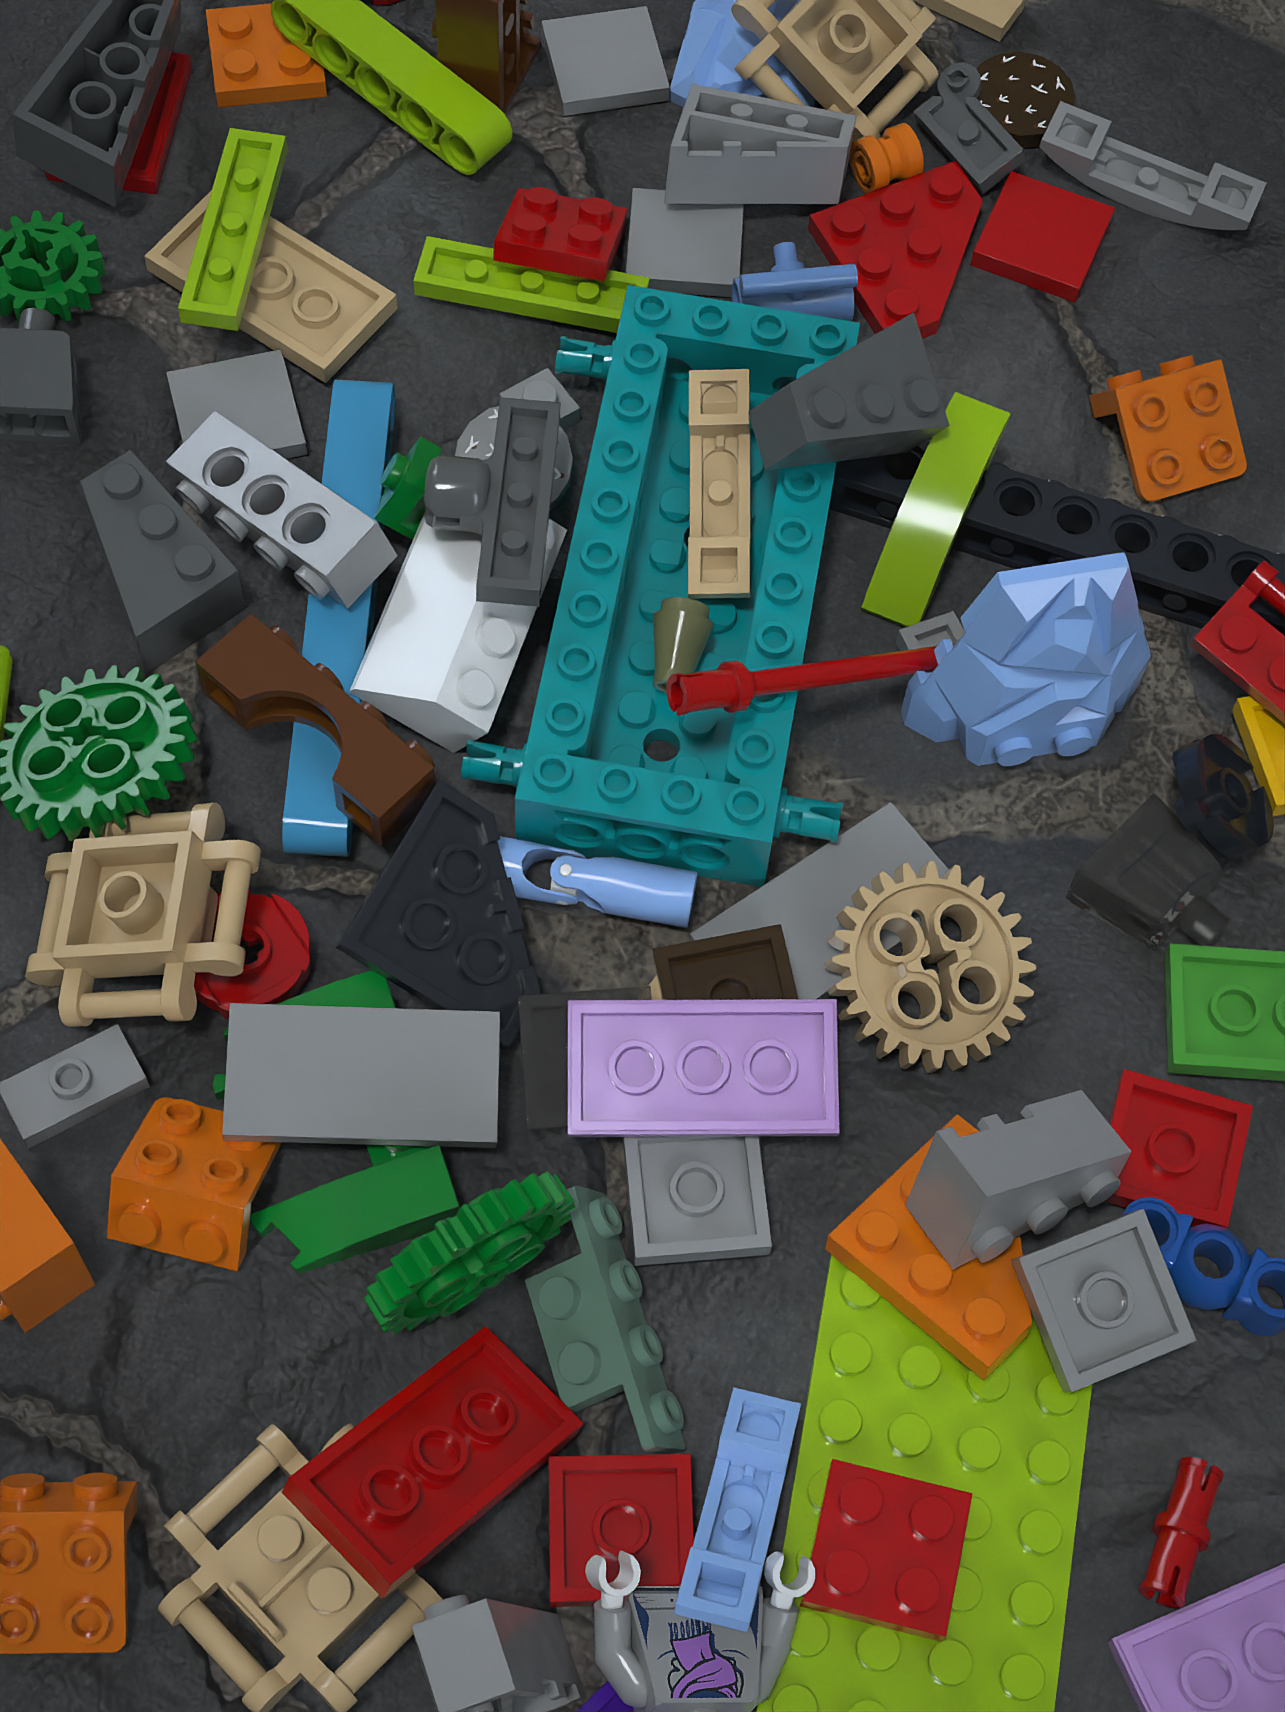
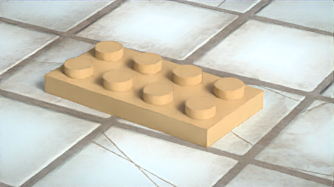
(297, 297)

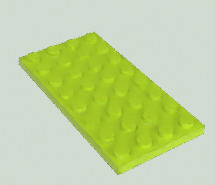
(1016, 1441)

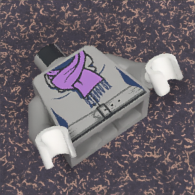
(685, 1663)

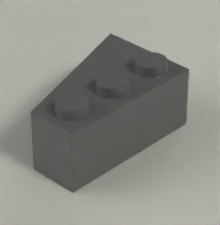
(855, 406)

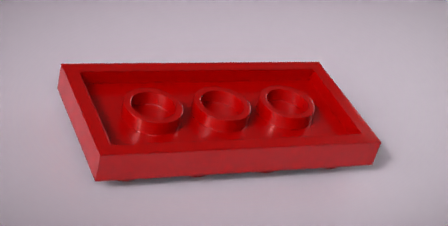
(431, 1460)

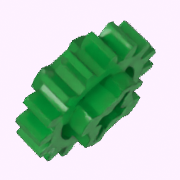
(48, 266)

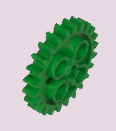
(94, 752)
(469, 1252)

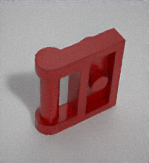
(1246, 644)

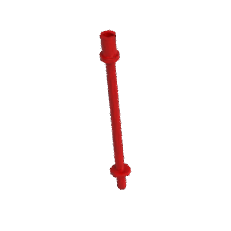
(735, 686)

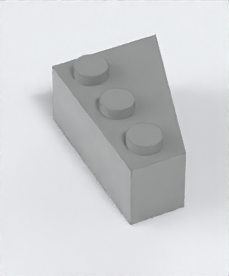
(756, 151)
(1015, 1176)
(495, 1657)

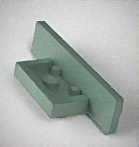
(598, 1328)

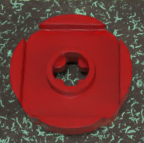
(280, 966)

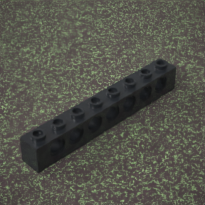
(1103, 527)

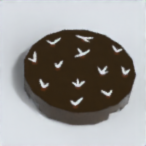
(1023, 93)

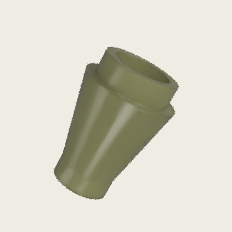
(679, 637)

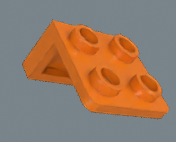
(1175, 427)
(186, 1186)
(64, 1563)

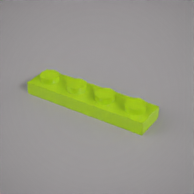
(233, 229)
(471, 277)

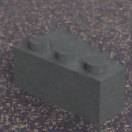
(161, 562)

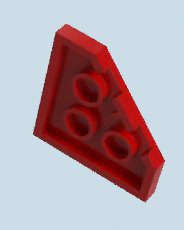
(904, 244)

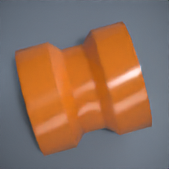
(886, 158)

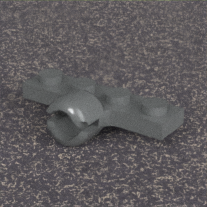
(502, 500)

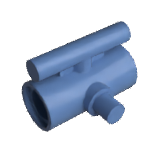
(793, 288)

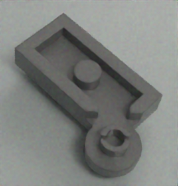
(968, 129)

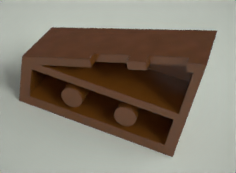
(486, 44)

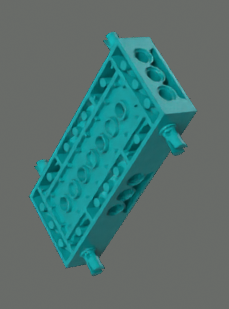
(596, 708)

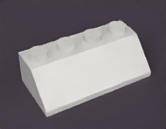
(437, 650)

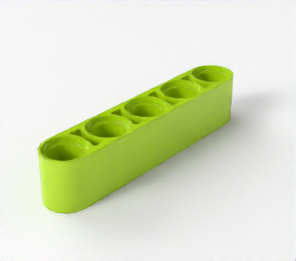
(397, 78)

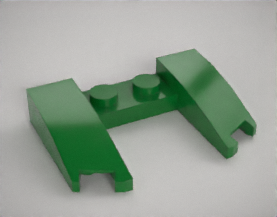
(371, 1208)

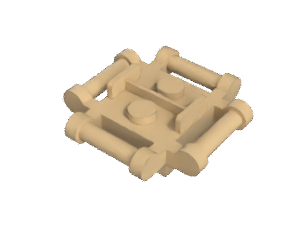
(840, 54)
(143, 908)
(286, 1587)

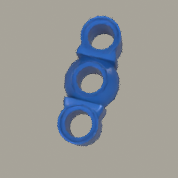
(1239, 1271)

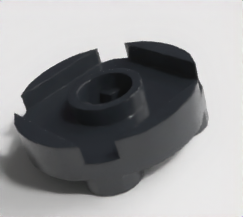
(1220, 797)

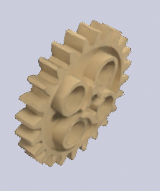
(875, 976)

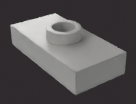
(73, 1086)

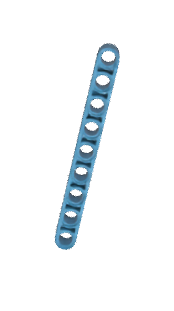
(333, 635)

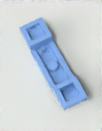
(739, 1511)

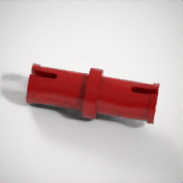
(1181, 1532)

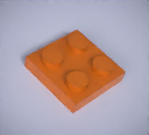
(257, 61)

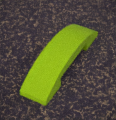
(934, 511)

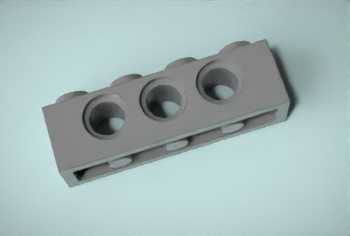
(281, 510)

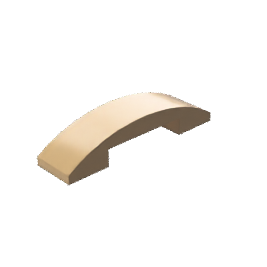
(719, 484)

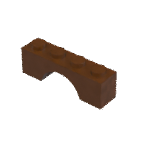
(265, 680)

